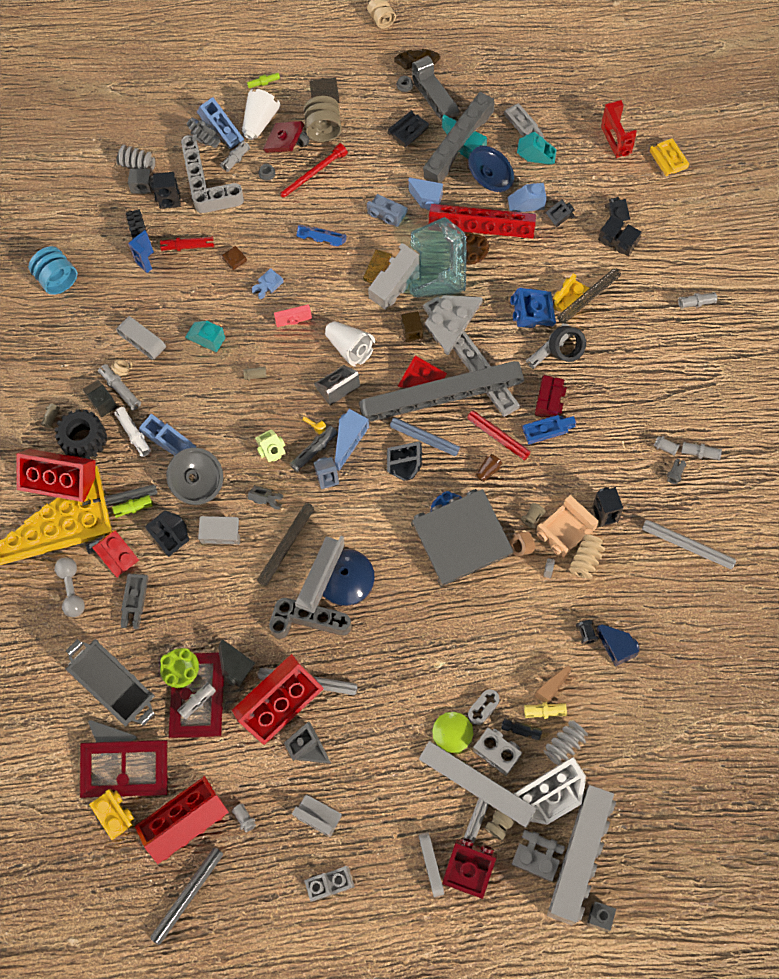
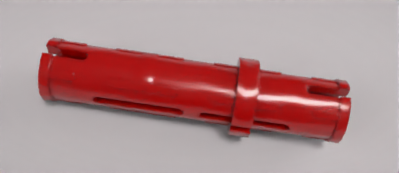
(187, 243)

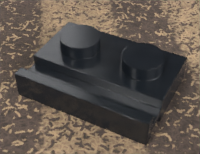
(408, 128)

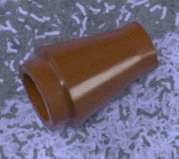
(489, 467)

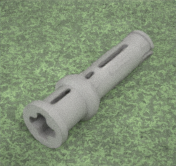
(544, 350)

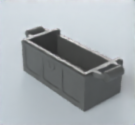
(110, 682)

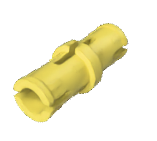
(545, 710)

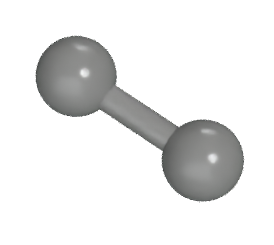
(72, 605)

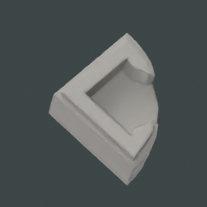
(549, 567)

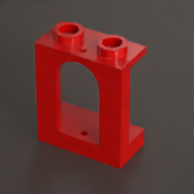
(611, 120)

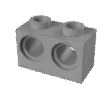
(493, 755)

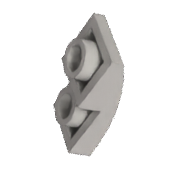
(329, 883)

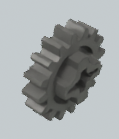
(203, 132)

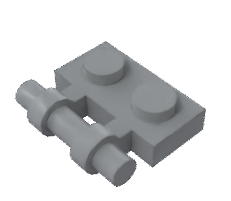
(536, 862)

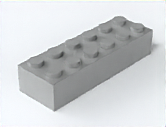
(580, 856)

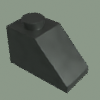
(100, 398)
(234, 664)

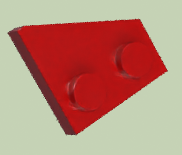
(419, 373)

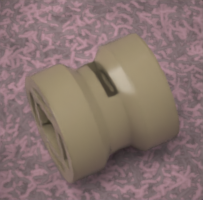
(499, 825)

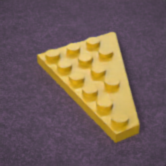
(59, 526)

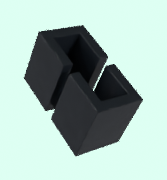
(623, 241)

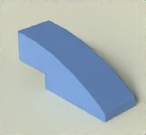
(164, 435)

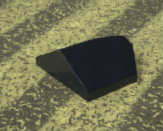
(404, 460)
(168, 532)

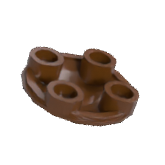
(476, 248)

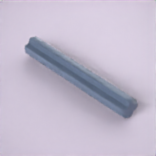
(424, 436)

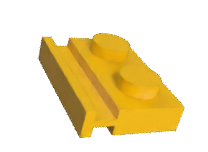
(669, 157)

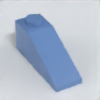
(214, 115)
(351, 430)

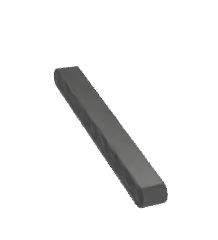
(441, 391)

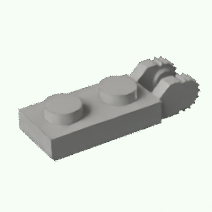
(521, 120)

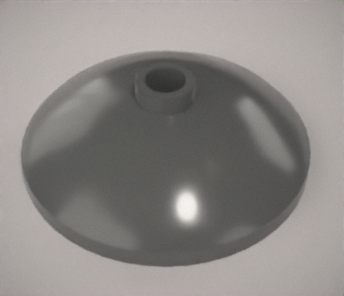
(206, 473)

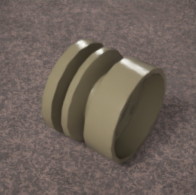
(322, 119)

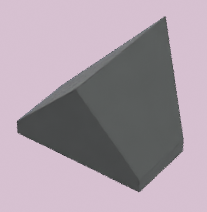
(306, 746)

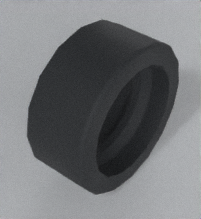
(579, 347)

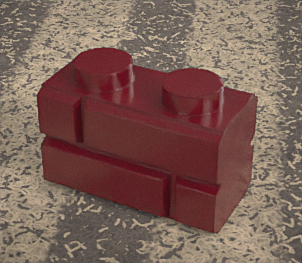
(549, 397)

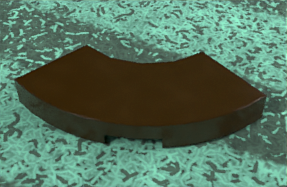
(407, 57)

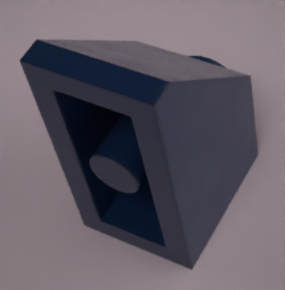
(618, 644)

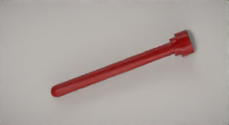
(338, 152)

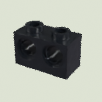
(166, 190)
(607, 506)

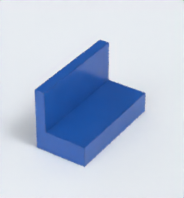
(141, 249)

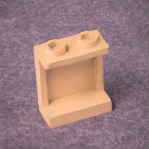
(567, 527)

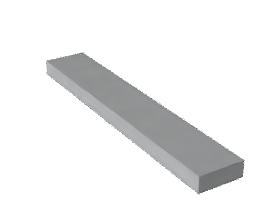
(478, 784)

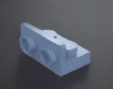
(386, 210)

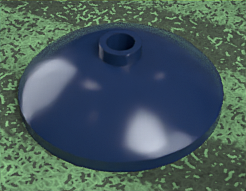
(491, 169)
(354, 586)

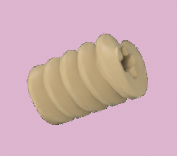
(586, 556)

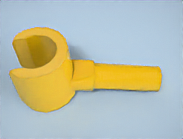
(319, 427)

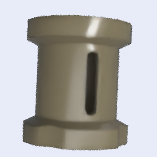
(533, 515)

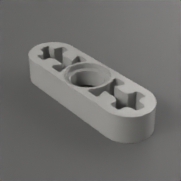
(431, 864)

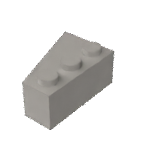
(396, 278)

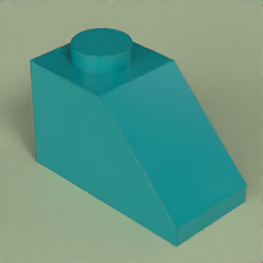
(206, 335)

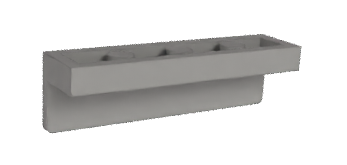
(320, 574)

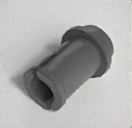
(674, 475)

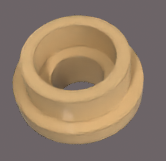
(120, 367)

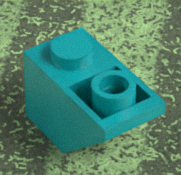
(536, 149)

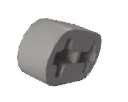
(487, 710)

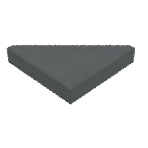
(108, 734)

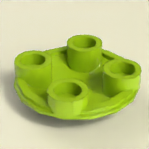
(179, 667)
(452, 732)

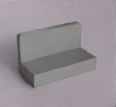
(219, 530)
(317, 815)

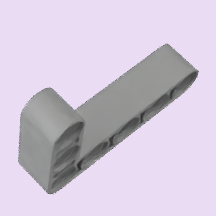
(206, 198)

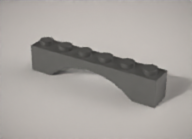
(442, 159)

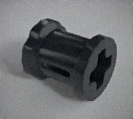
(587, 632)

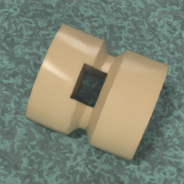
(381, 13)

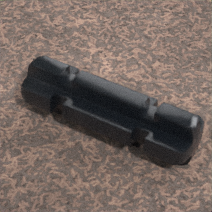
(521, 729)

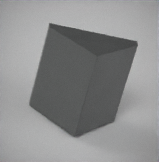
(338, 384)

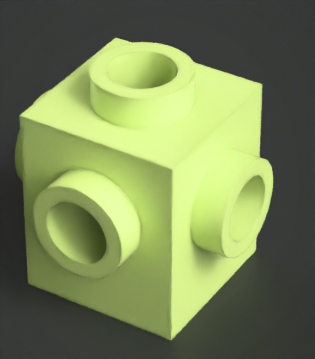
(270, 446)

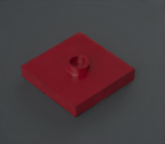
(283, 137)

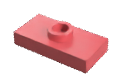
(293, 315)

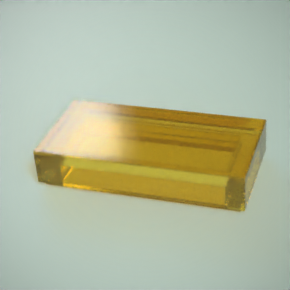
(378, 263)

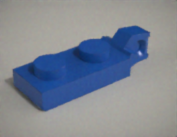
(321, 235)
(547, 428)

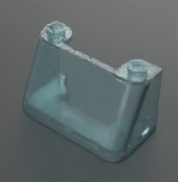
(441, 259)

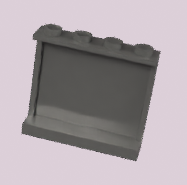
(462, 536)

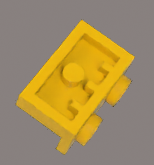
(569, 293)
(112, 814)

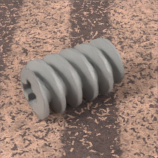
(133, 159)
(565, 742)

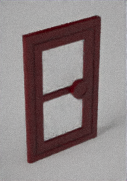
(205, 720)
(124, 767)

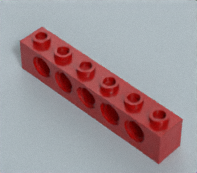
(486, 220)

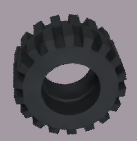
(74, 423)

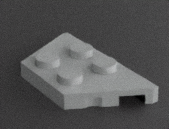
(451, 318)

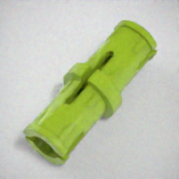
(132, 506)

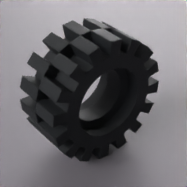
(135, 222)

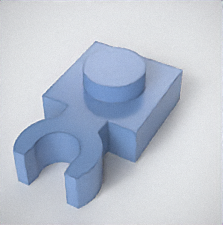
(268, 282)

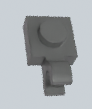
(263, 495)

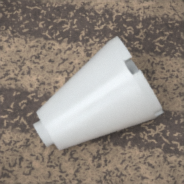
(258, 112)
(350, 342)

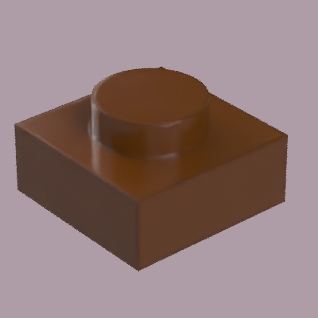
(234, 258)

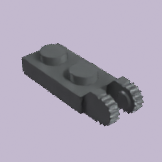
(134, 599)

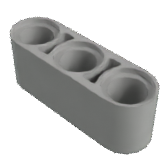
(141, 338)

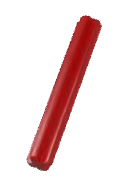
(498, 435)

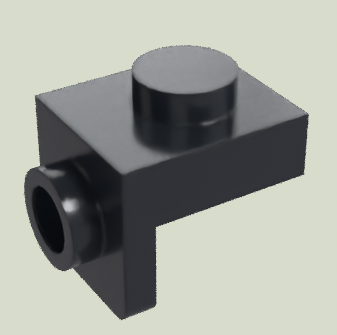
(618, 208)

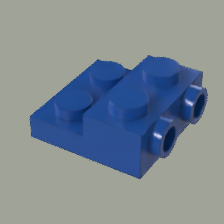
(533, 308)

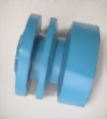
(52, 270)

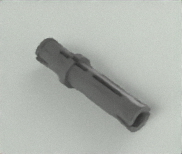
(309, 452)

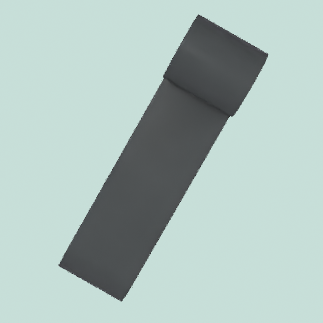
(432, 89)
(311, 620)

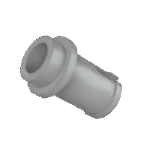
(666, 445)
(245, 820)

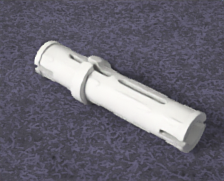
(135, 436)

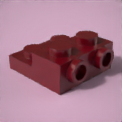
(470, 867)

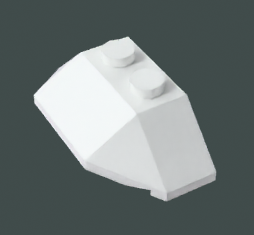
(555, 792)

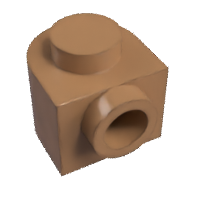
(522, 543)

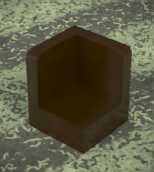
(411, 326)

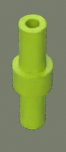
(263, 80)

